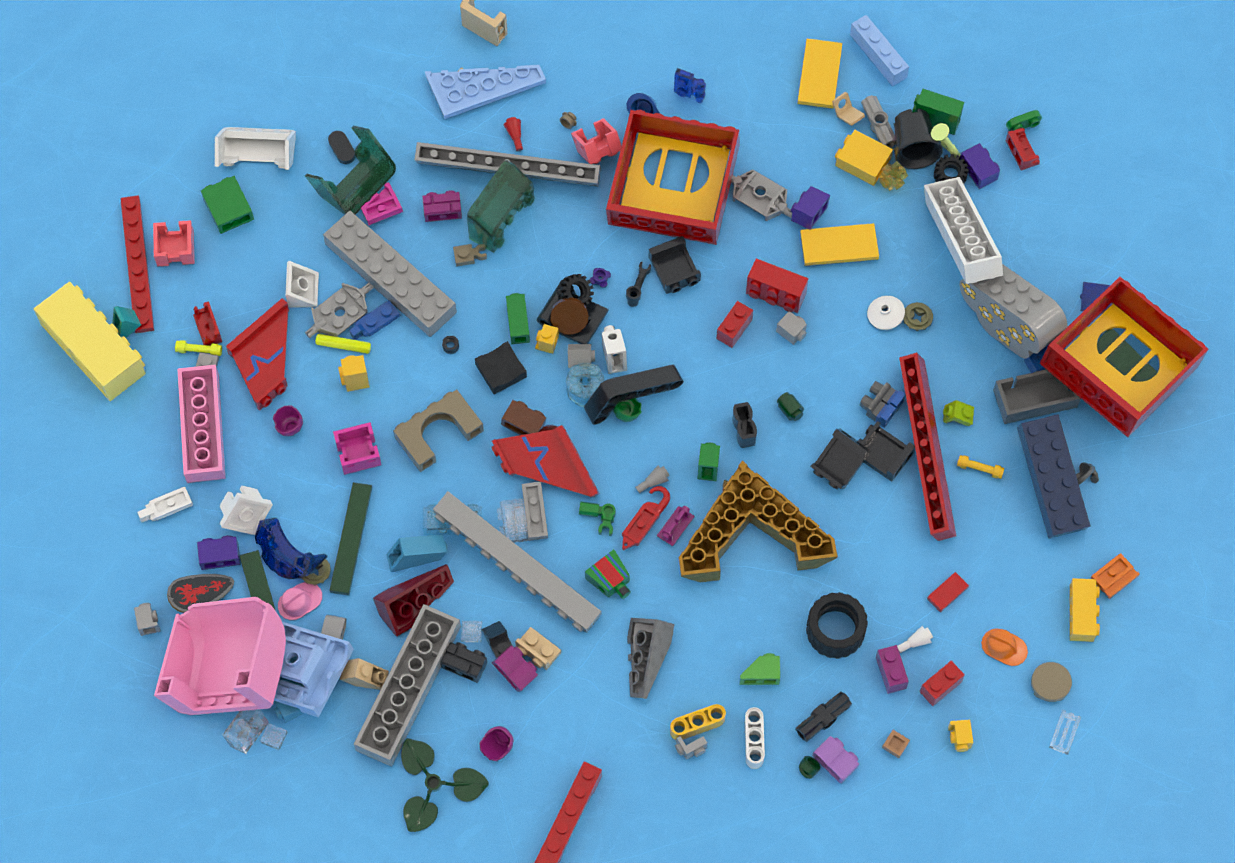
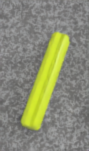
(343, 343)

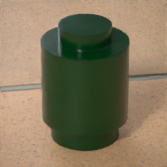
(790, 406)

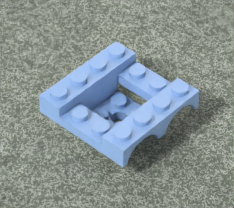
(317, 668)

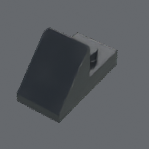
(497, 638)

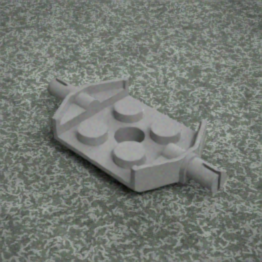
(770, 204)
(347, 299)

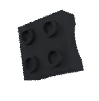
(500, 368)

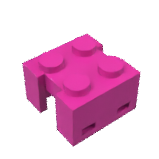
(357, 448)

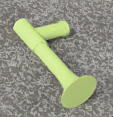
(940, 133)

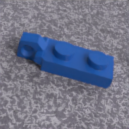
(375, 320)

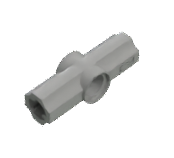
(875, 113)

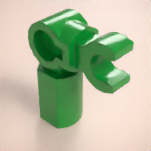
(606, 512)

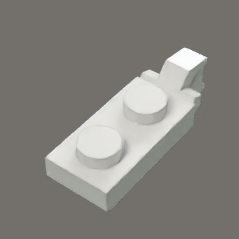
(166, 505)

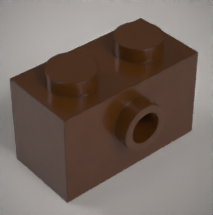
(523, 419)

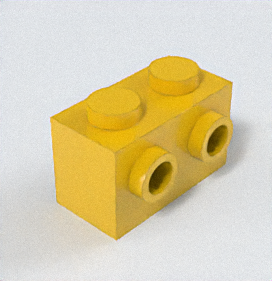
(353, 373)

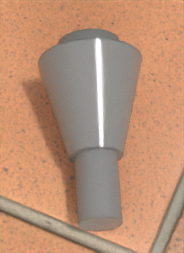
(656, 477)

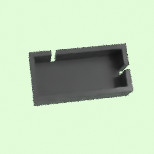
(1033, 396)

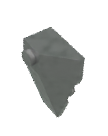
(649, 646)

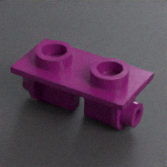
(676, 525)

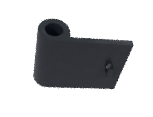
(595, 316)

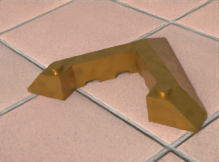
(752, 500)

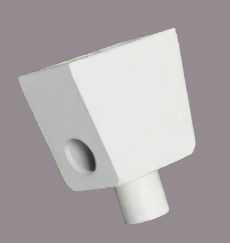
(614, 344)

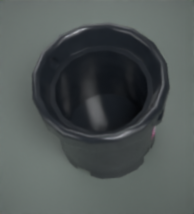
(913, 140)

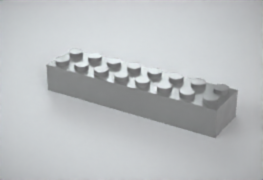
(390, 273)
(407, 685)

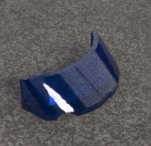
(281, 554)

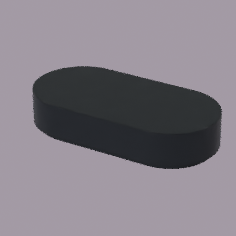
(341, 147)

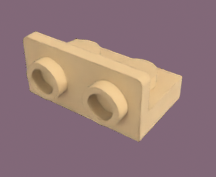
(538, 648)

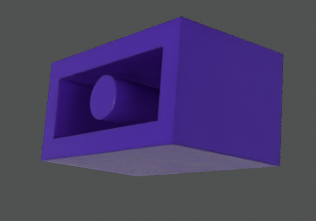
(980, 166)
(810, 207)
(218, 552)

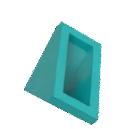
(125, 321)

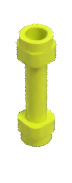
(182, 346)

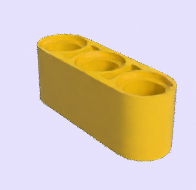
(704, 714)

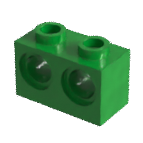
(708, 461)

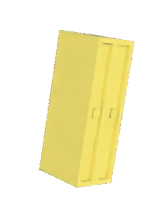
(90, 340)

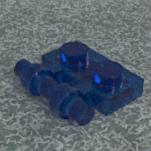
(687, 85)

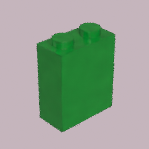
(940, 109)
(227, 204)

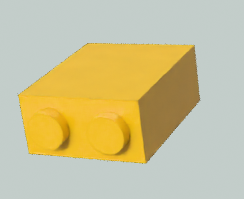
(863, 157)

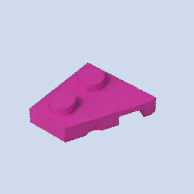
(381, 206)

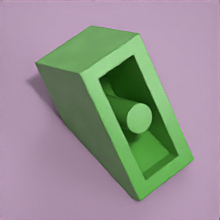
(762, 671)

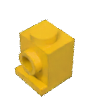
(547, 338)
(961, 735)

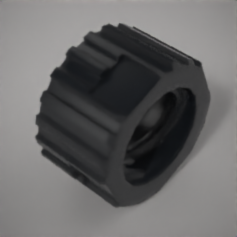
(450, 339)

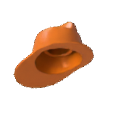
(1004, 647)

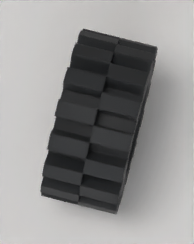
(950, 162)
(581, 282)

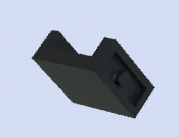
(674, 265)
(887, 453)
(840, 459)

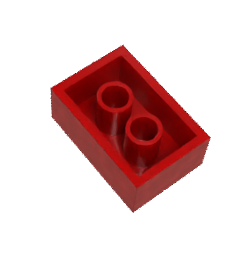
(776, 286)

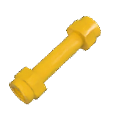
(996, 471)

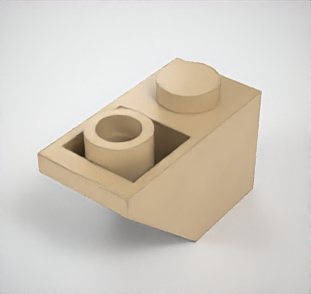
(364, 674)

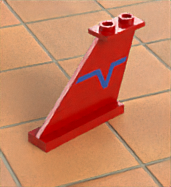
(262, 354)
(546, 458)

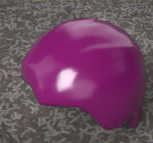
(496, 743)

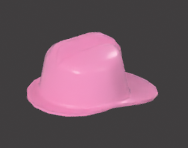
(299, 601)

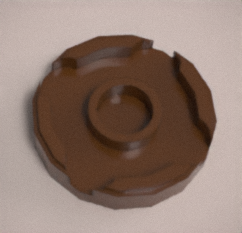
(569, 315)

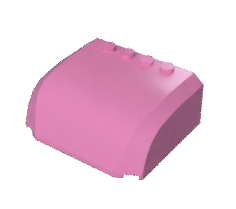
(223, 658)

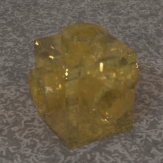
(897, 172)

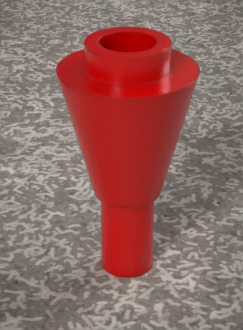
(513, 128)

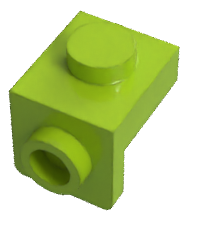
(958, 412)

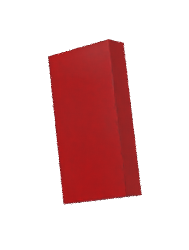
(947, 592)

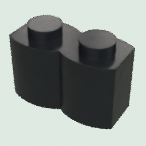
(744, 425)

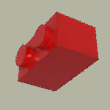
(734, 324)
(942, 683)

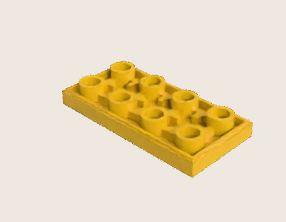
(819, 73)
(839, 244)

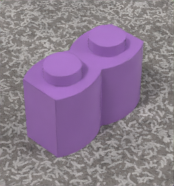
(836, 759)

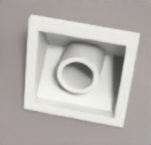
(301, 286)

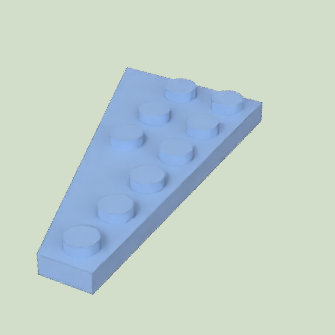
(476, 87)

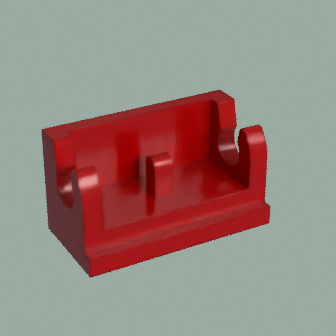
(1021, 149)
(207, 325)

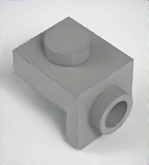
(695, 748)

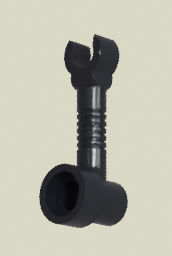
(633, 293)

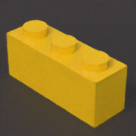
(1084, 610)

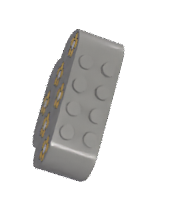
(1015, 312)

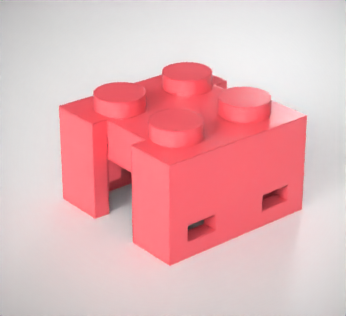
(605, 143)
(173, 245)

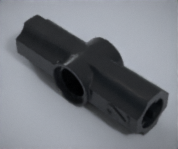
(823, 716)

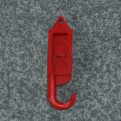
(644, 519)

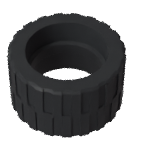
(841, 603)

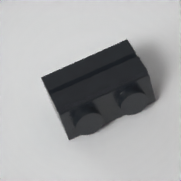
(464, 662)

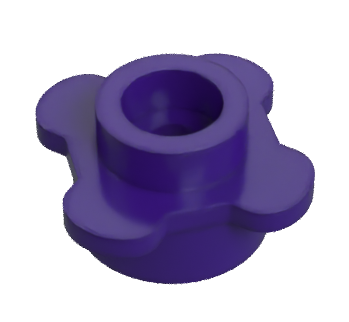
(597, 272)

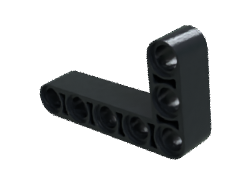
(628, 388)

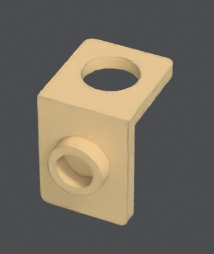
(847, 113)

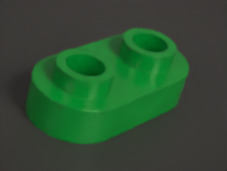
(1026, 120)

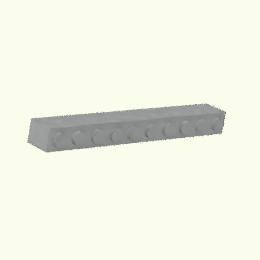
(491, 161)
(517, 562)

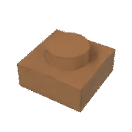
(896, 744)

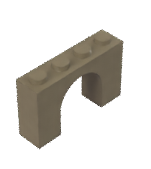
(450, 408)

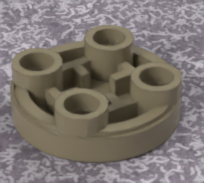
(1051, 682)

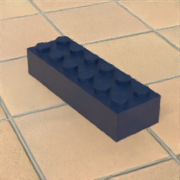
(1053, 476)

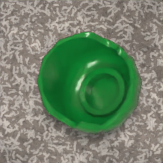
(628, 410)

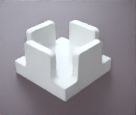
(244, 510)

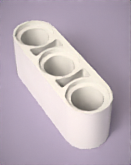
(752, 747)

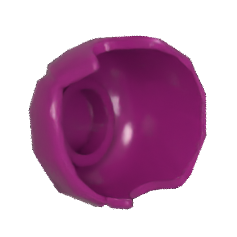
(288, 421)

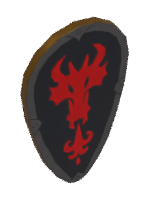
(198, 589)

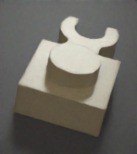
(465, 254)

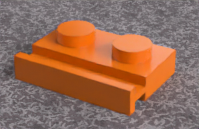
(1115, 575)

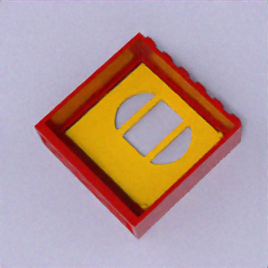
(665, 210)
(1102, 386)

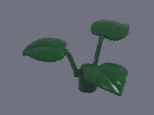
(421, 813)

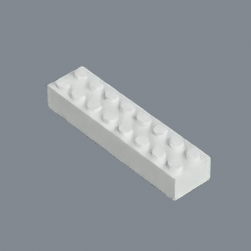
(963, 230)

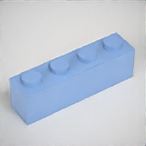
(879, 50)

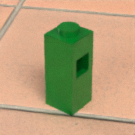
(517, 318)

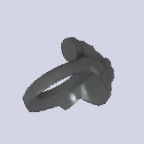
(1085, 471)

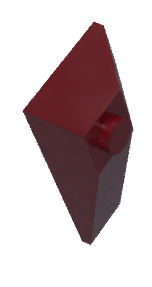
(403, 602)

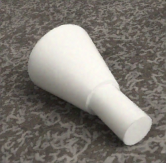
(919, 638)

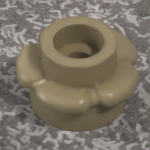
(568, 120)

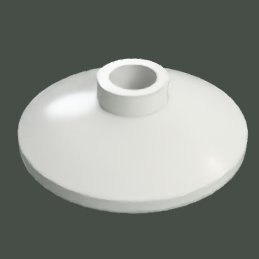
(886, 319)

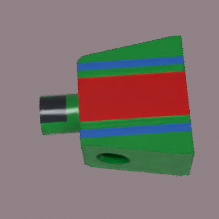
(609, 575)

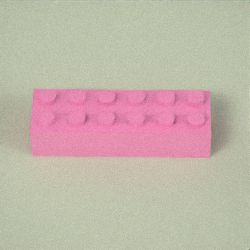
(201, 423)

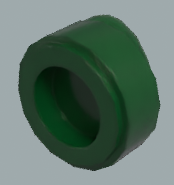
(809, 765)

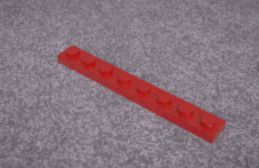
(137, 262)

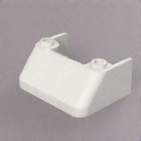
(255, 144)

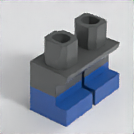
(884, 404)

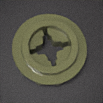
(921, 310)
(324, 572)

